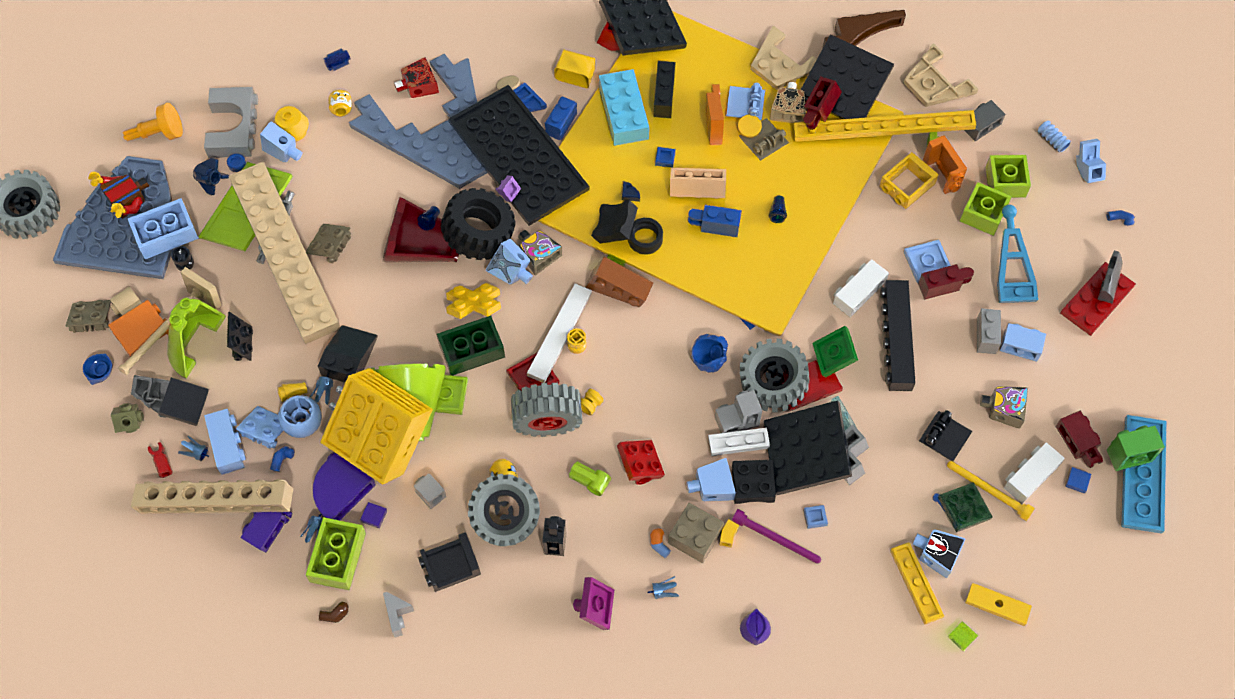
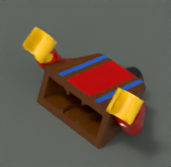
(121, 192)

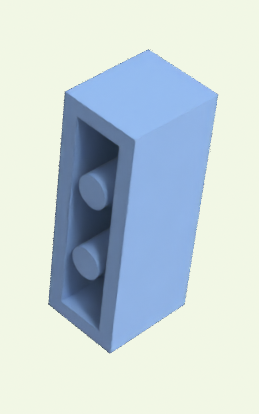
(225, 441)

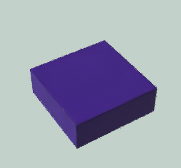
(373, 515)

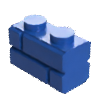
(561, 118)

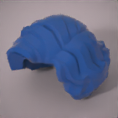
(709, 352)

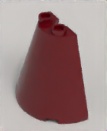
(411, 243)

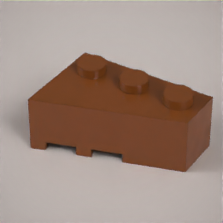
(619, 283)

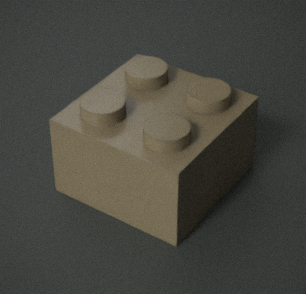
(695, 532)

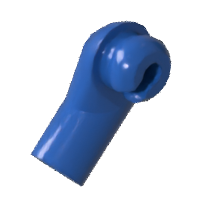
(1120, 214)

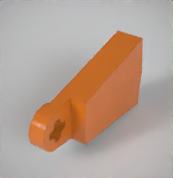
(714, 116)

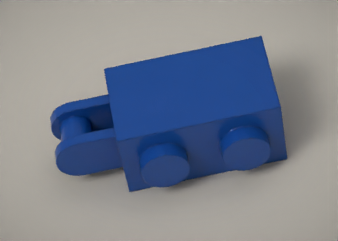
(716, 220)

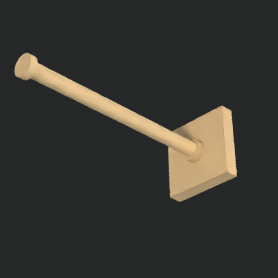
(198, 288)

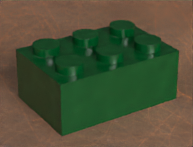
(471, 345)

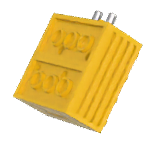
(375, 425)

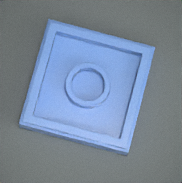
(926, 258)

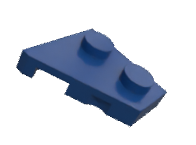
(530, 98)

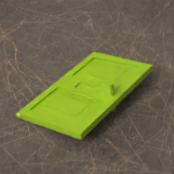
(229, 222)

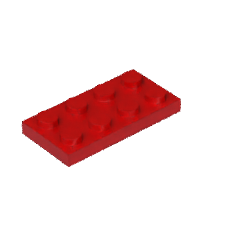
(1086, 309)

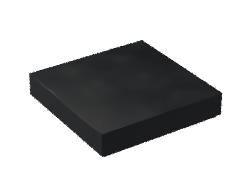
(183, 401)

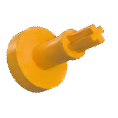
(166, 121)

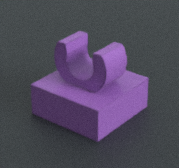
(508, 189)

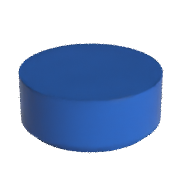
(236, 162)

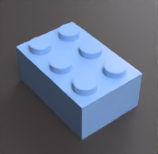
(163, 228)

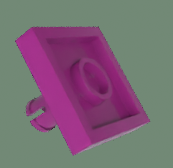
(595, 603)

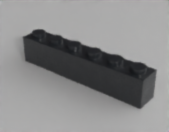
(898, 335)

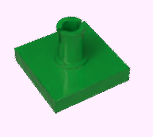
(835, 351)

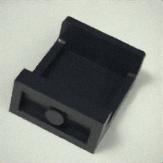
(449, 563)

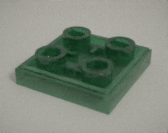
(965, 507)

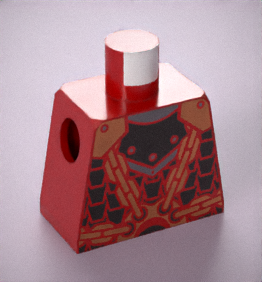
(417, 79)

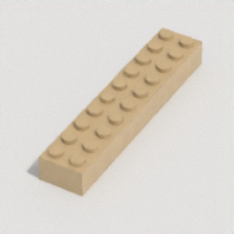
(284, 253)

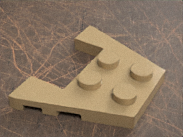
(777, 67)
(931, 85)

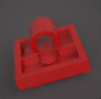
(640, 461)

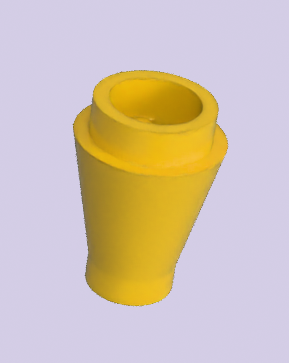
(289, 390)

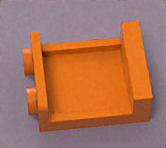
(948, 161)
(137, 326)

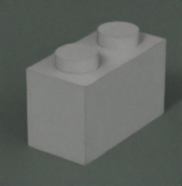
(988, 331)

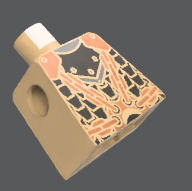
(789, 104)

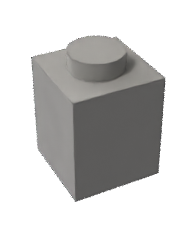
(429, 490)

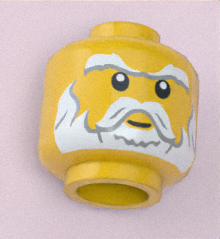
(340, 103)

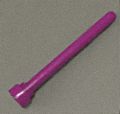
(741, 519)

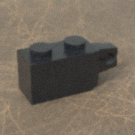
(554, 536)

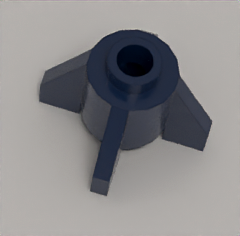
(208, 175)

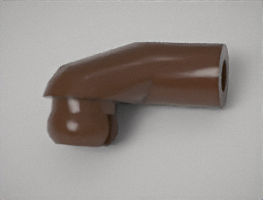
(336, 614)

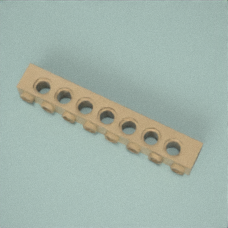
(146, 502)

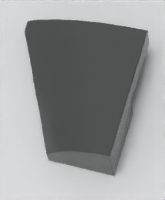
(1111, 280)
(150, 391)

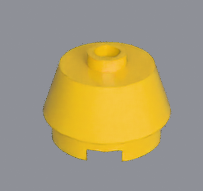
(292, 122)

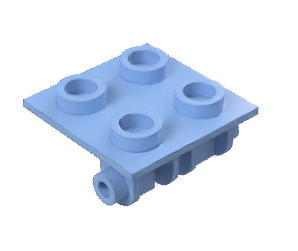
(745, 101)
(261, 426)

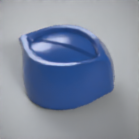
(97, 368)

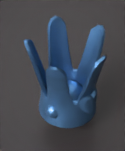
(322, 384)
(200, 451)
(314, 523)
(659, 587)

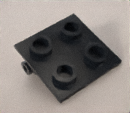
(239, 338)
(945, 435)

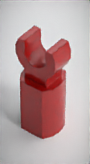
(161, 461)

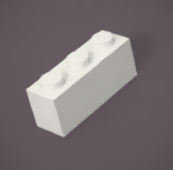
(860, 288)
(1033, 472)

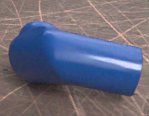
(279, 456)

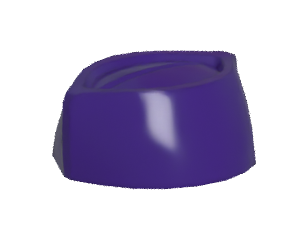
(755, 628)

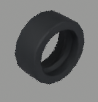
(646, 248)

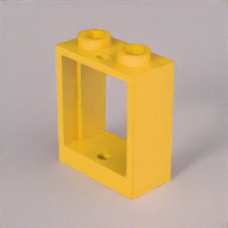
(919, 169)

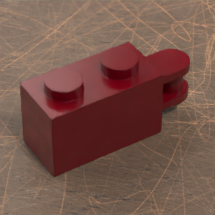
(821, 102)
(944, 280)
(1080, 438)

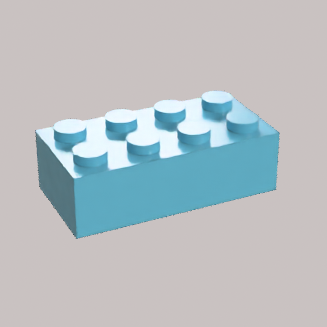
(623, 107)

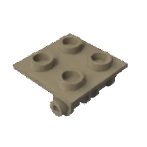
(766, 141)
(329, 242)
(88, 315)

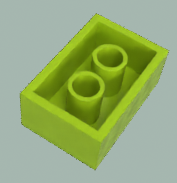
(335, 553)

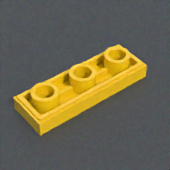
(1010, 608)

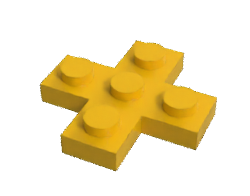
(479, 300)

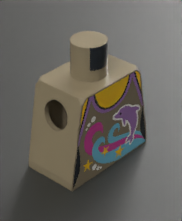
(539, 249)
(1007, 405)

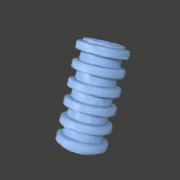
(1051, 133)

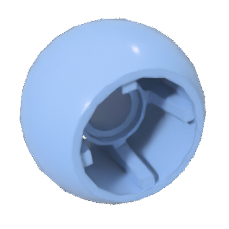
(294, 410)

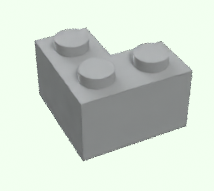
(741, 415)
(856, 445)

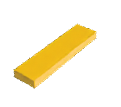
(917, 583)

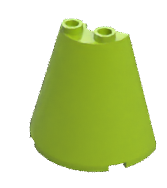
(183, 323)
(419, 381)

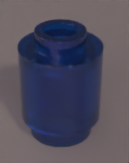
(337, 59)

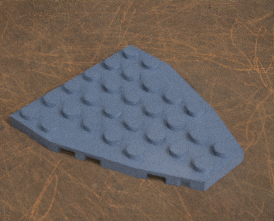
(107, 242)

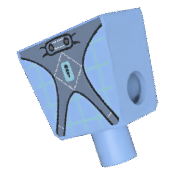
(510, 263)

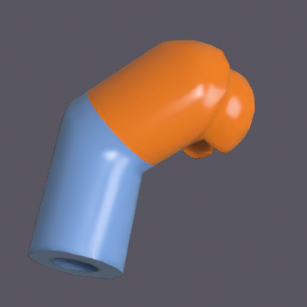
(656, 539)

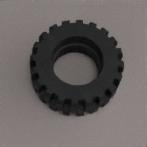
(483, 206)

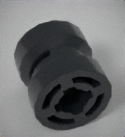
(182, 258)

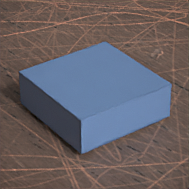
(815, 516)

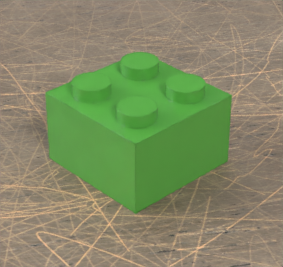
(1135, 447)

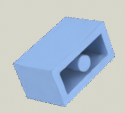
(1023, 342)

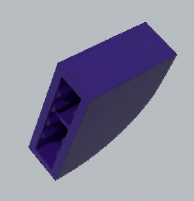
(339, 487)

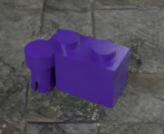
(264, 528)

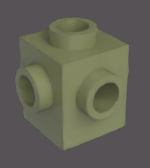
(127, 418)

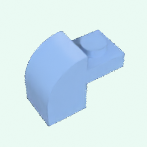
(1089, 162)

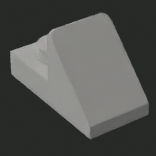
(395, 608)

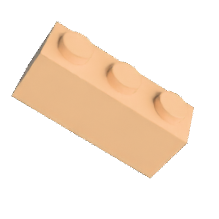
(698, 182)

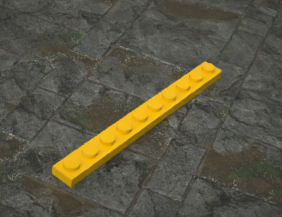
(886, 126)

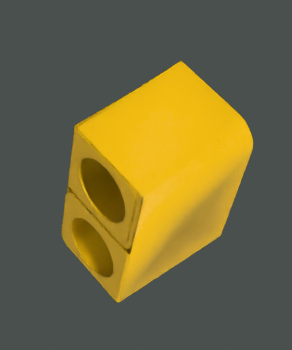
(575, 69)

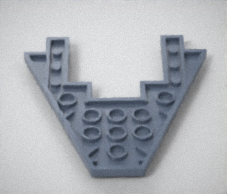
(440, 148)

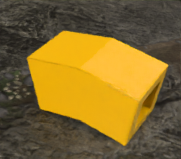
(728, 533)

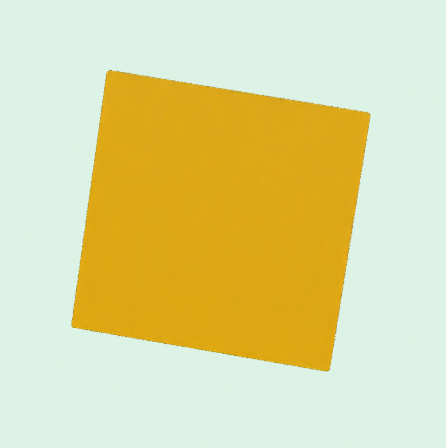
(769, 263)

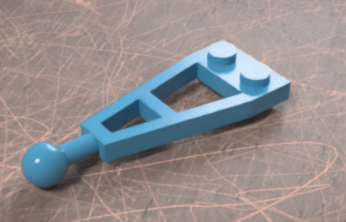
(1015, 291)

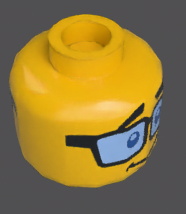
(503, 467)

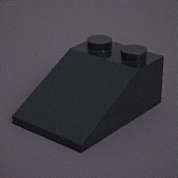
(346, 353)

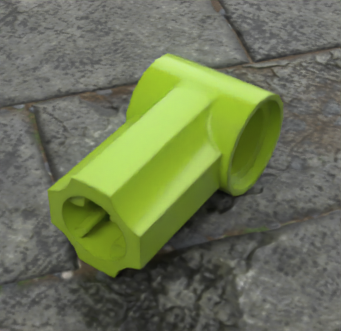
(594, 480)

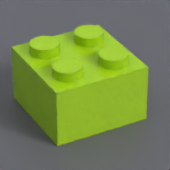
(1009, 174)
(985, 208)

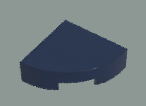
(630, 192)

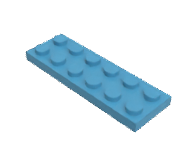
(1145, 485)

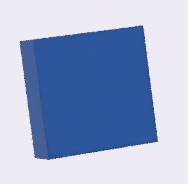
(665, 157)
(1078, 480)

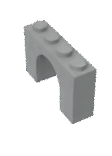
(240, 140)

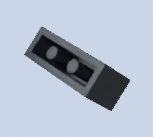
(664, 89)

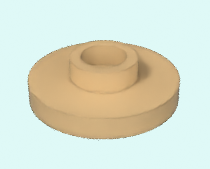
(512, 81)

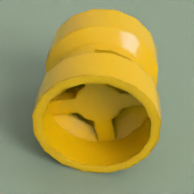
(579, 344)
(591, 401)

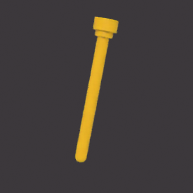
(1023, 510)

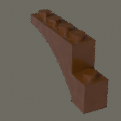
(860, 27)

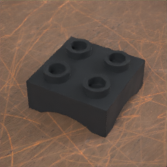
(615, 222)
(753, 481)

